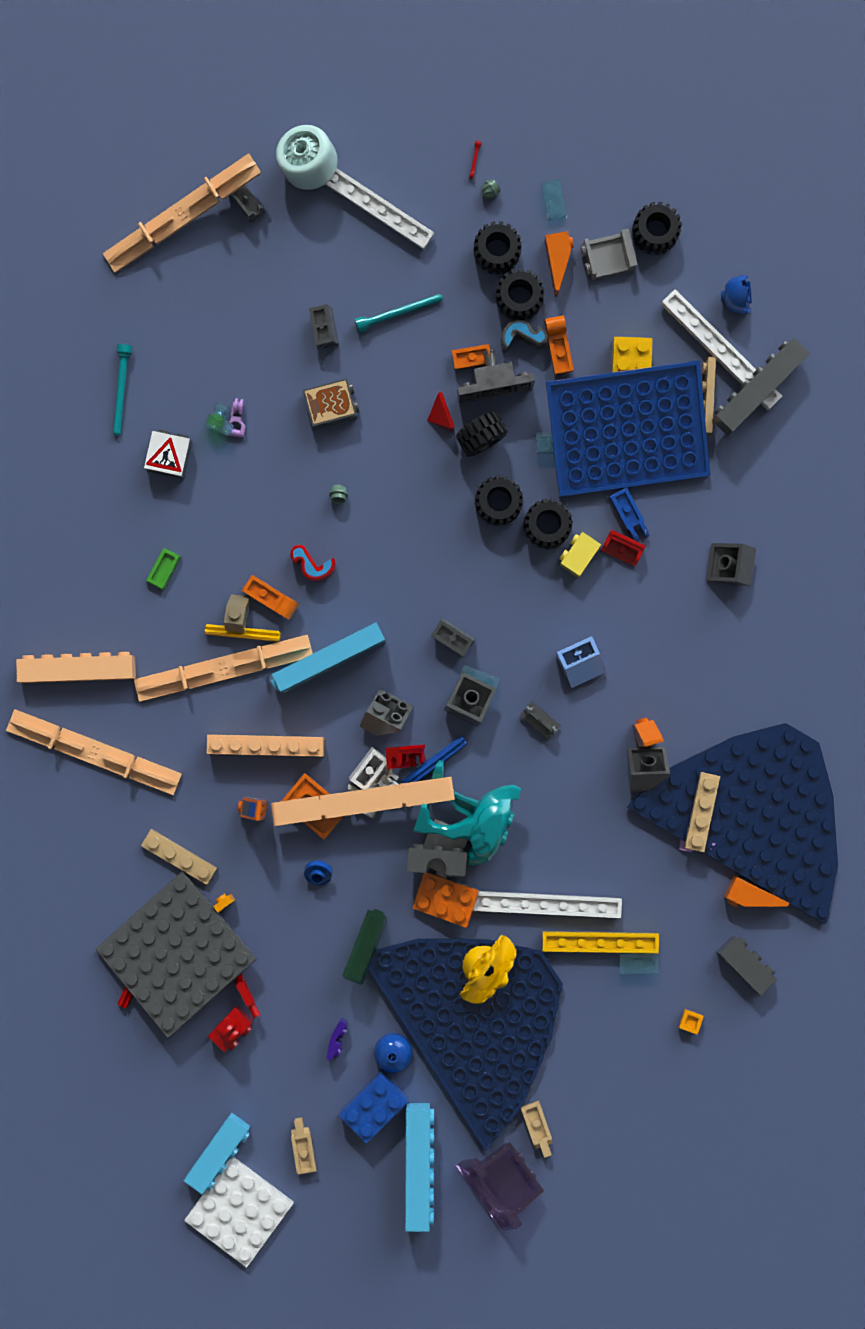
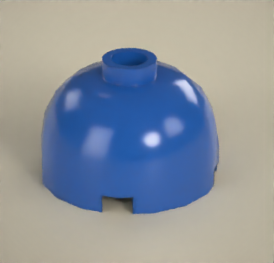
(737, 295)
(389, 1045)

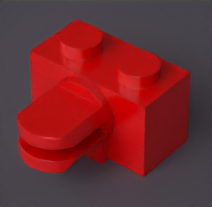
(230, 1029)

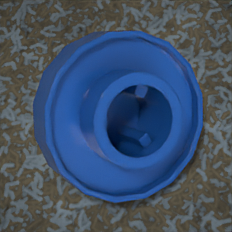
(318, 872)

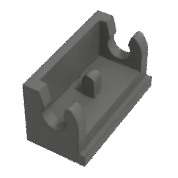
(248, 203)
(324, 326)
(453, 636)

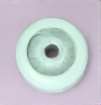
(306, 157)

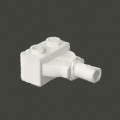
(373, 772)

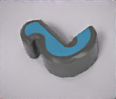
(524, 332)

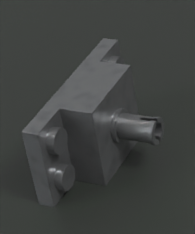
(494, 380)

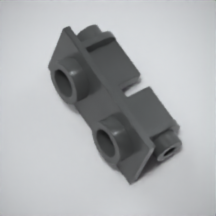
(540, 720)

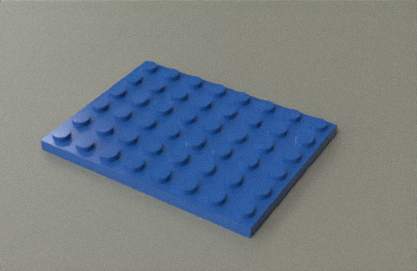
(628, 428)

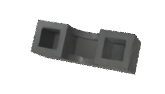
(420, 856)

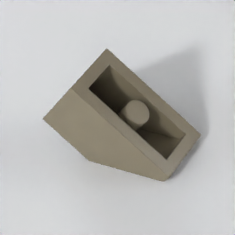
(236, 613)

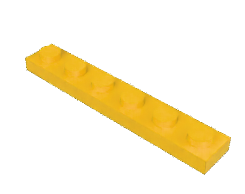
(600, 942)

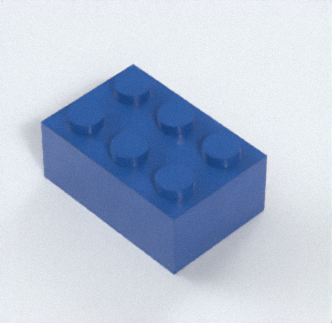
(374, 1106)

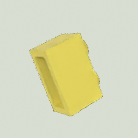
(580, 554)

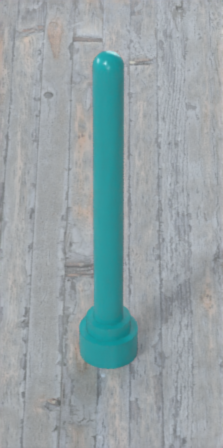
(365, 323)
(124, 352)

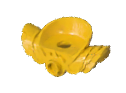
(477, 962)

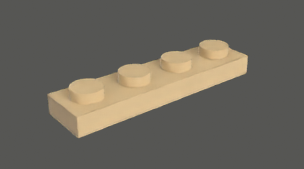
(708, 387)
(702, 812)
(179, 856)

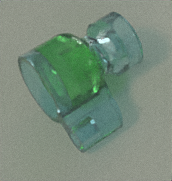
(216, 421)

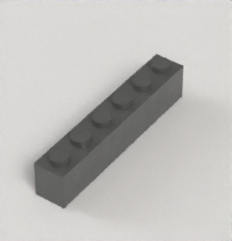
(760, 387)

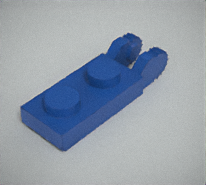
(629, 513)

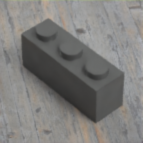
(747, 964)

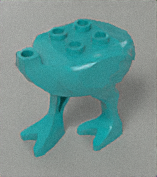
(484, 820)

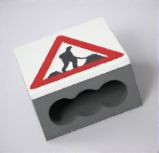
(168, 454)

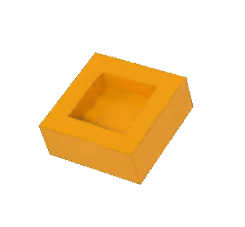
(223, 901)
(691, 1021)

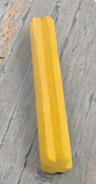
(258, 634)

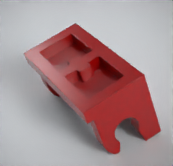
(623, 548)
(404, 756)

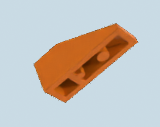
(558, 250)
(646, 732)
(750, 896)

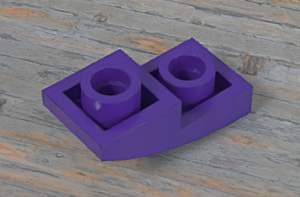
(335, 1044)

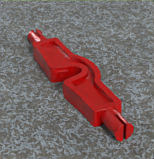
(247, 996)

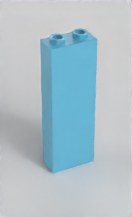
(328, 658)

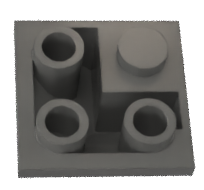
(385, 714)

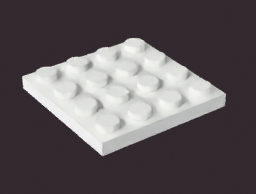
(239, 1211)

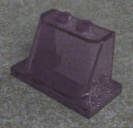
(502, 1184)

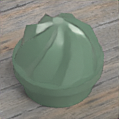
(490, 189)
(338, 494)

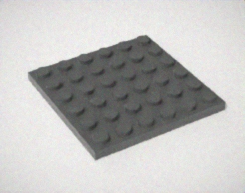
(176, 954)

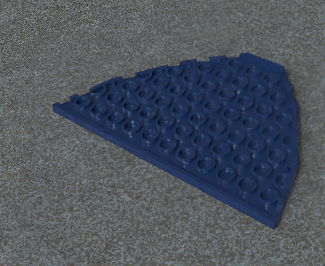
(768, 813)
(477, 1051)

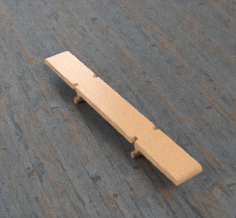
(182, 213)
(222, 668)
(94, 752)
(362, 801)

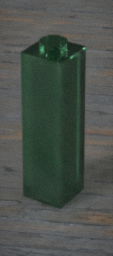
(365, 946)

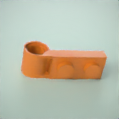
(559, 345)
(270, 597)

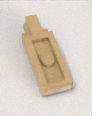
(537, 1127)
(303, 1148)

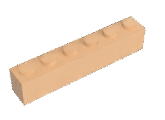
(76, 668)
(265, 745)

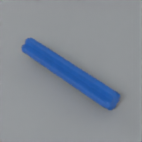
(430, 765)

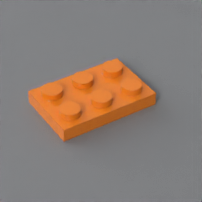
(306, 788)
(446, 899)

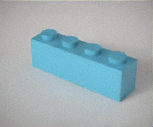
(216, 1154)

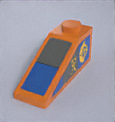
(253, 808)

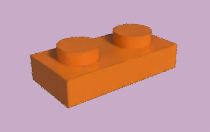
(469, 357)

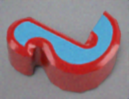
(309, 568)

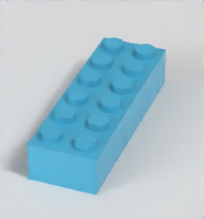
(418, 1171)

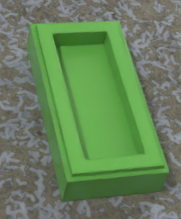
(163, 569)

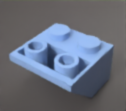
(581, 662)

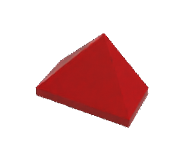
(440, 414)

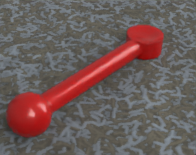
(477, 144)

